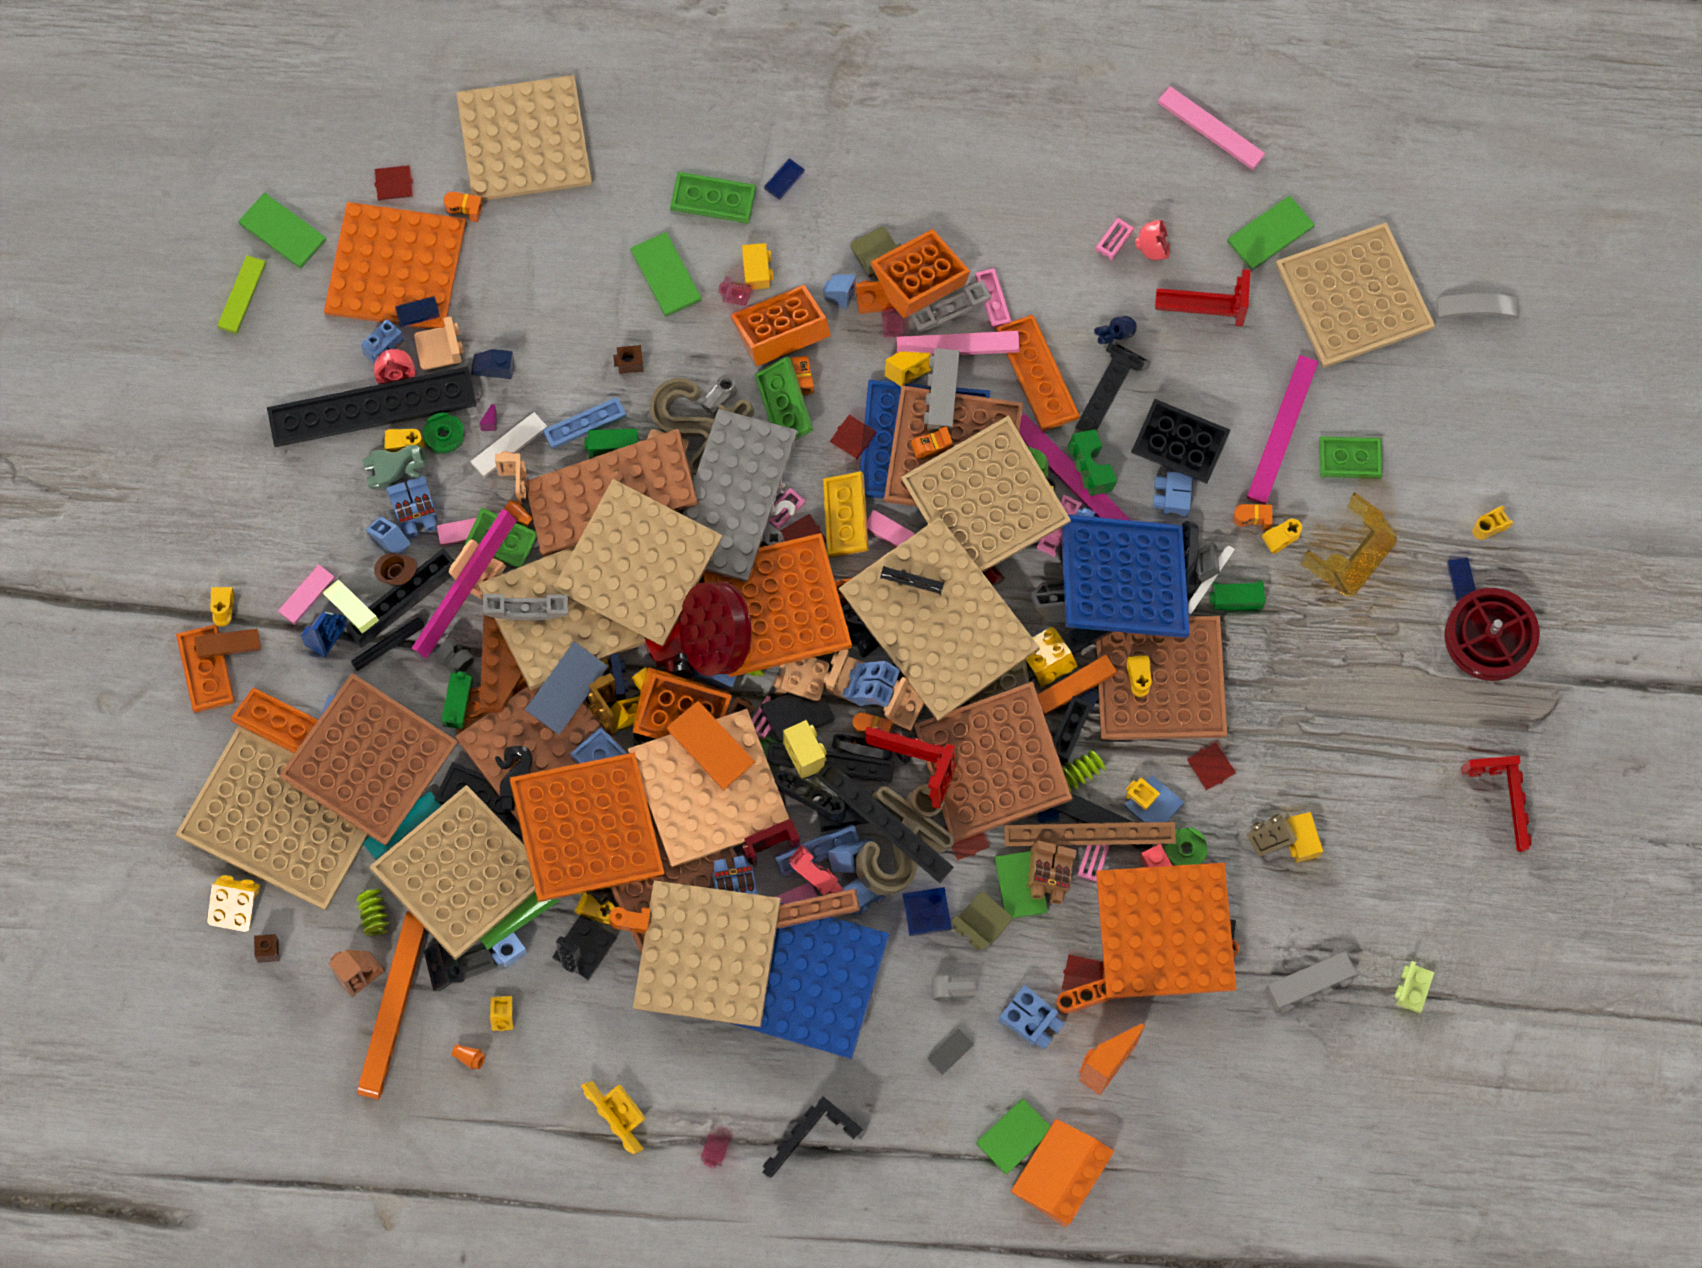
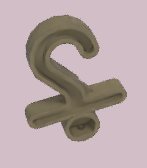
(688, 426)
(917, 815)

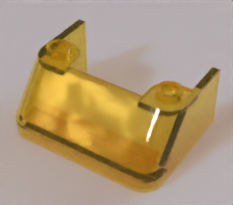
(1352, 573)

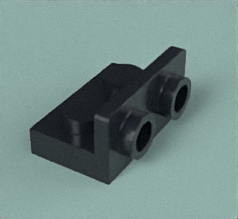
(442, 967)

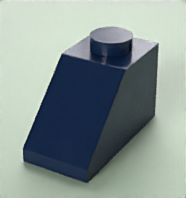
(493, 364)

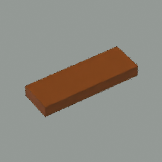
(227, 643)

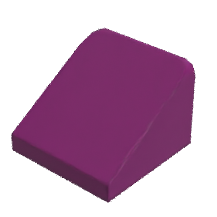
(489, 420)

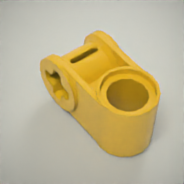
(398, 439)
(1494, 521)
(1279, 537)
(222, 604)
(1139, 672)
(592, 909)

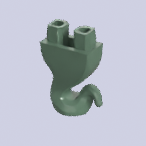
(391, 465)

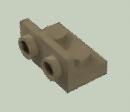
(1271, 834)

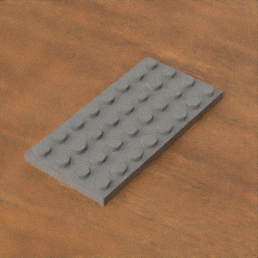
(739, 487)

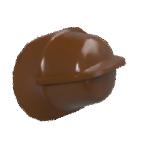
(395, 569)

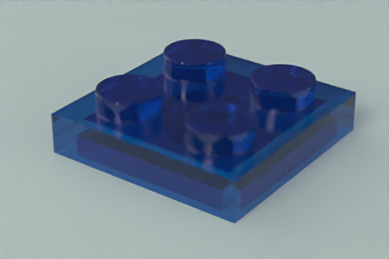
(927, 911)

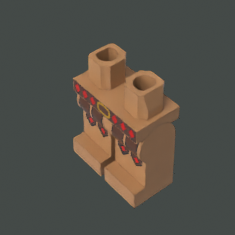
(1050, 871)

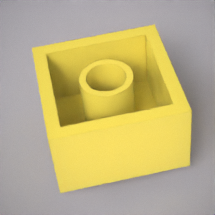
(804, 749)

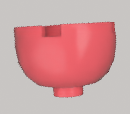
(1153, 241)
(393, 366)

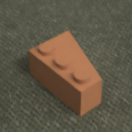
(355, 969)

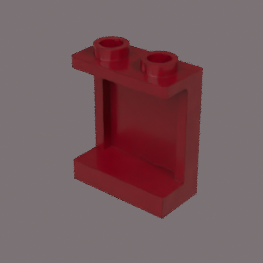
(768, 838)

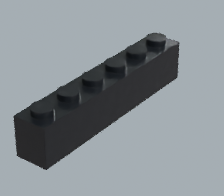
(405, 596)

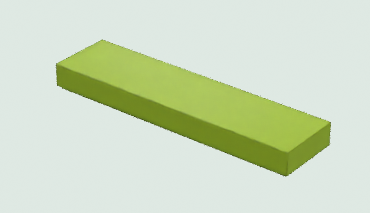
(241, 294)

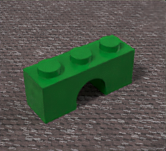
(1095, 477)

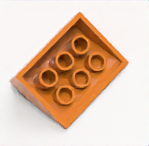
(919, 273)
(781, 325)
(669, 696)
(1108, 1057)
(1062, 1172)

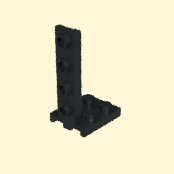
(1122, 362)
(583, 947)
(800, 1131)

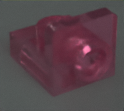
(734, 292)
(892, 323)
(714, 1151)

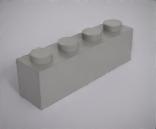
(943, 389)
(1310, 982)

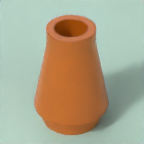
(519, 513)
(469, 1056)

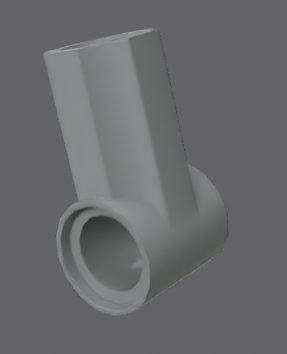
(718, 394)
(947, 988)

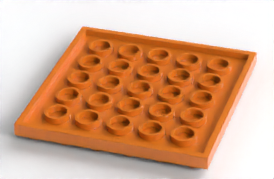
(393, 260)
(790, 604)
(586, 827)
(1165, 931)

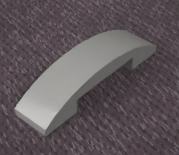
(1477, 304)
(952, 308)
(525, 608)

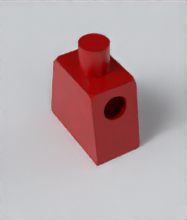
(665, 655)

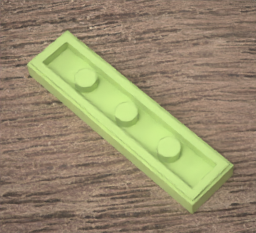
(350, 606)

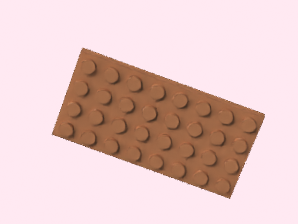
(568, 497)

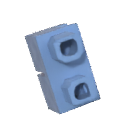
(383, 337)
(1177, 493)

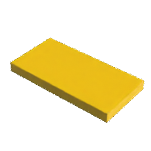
(845, 514)

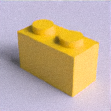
(756, 265)
(1308, 842)

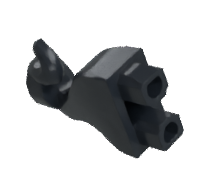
(522, 768)

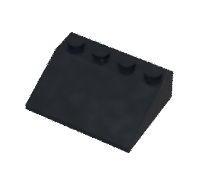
(1181, 441)

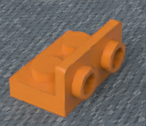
(871, 297)

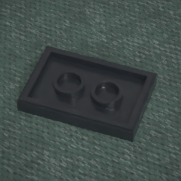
(793, 709)

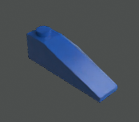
(324, 632)

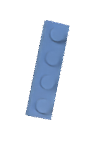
(580, 424)
(818, 847)

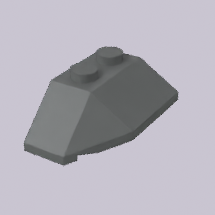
(1050, 600)

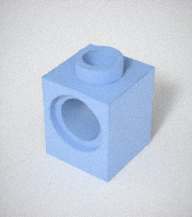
(510, 941)

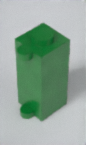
(605, 441)
(1237, 596)
(457, 700)

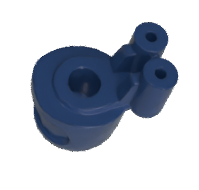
(1119, 329)

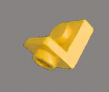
(1142, 793)
(501, 1013)

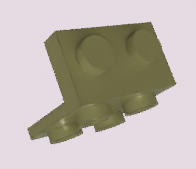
(872, 247)
(982, 921)

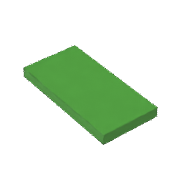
(713, 197)
(282, 230)
(1270, 233)
(665, 274)
(784, 397)
(520, 916)

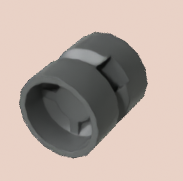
(453, 656)

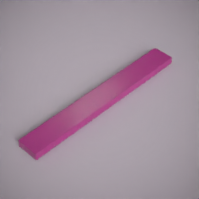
(1282, 430)
(1066, 470)
(464, 584)

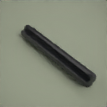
(387, 643)

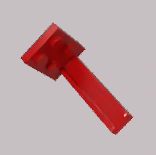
(1208, 303)
(918, 749)
(1496, 766)

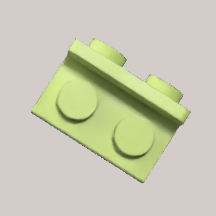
(1414, 987)

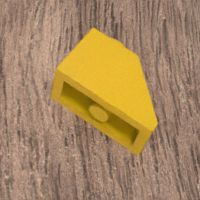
(907, 366)
(625, 713)

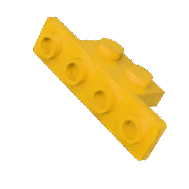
(619, 1112)

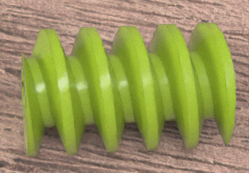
(1084, 768)
(371, 913)

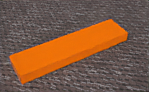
(1076, 684)

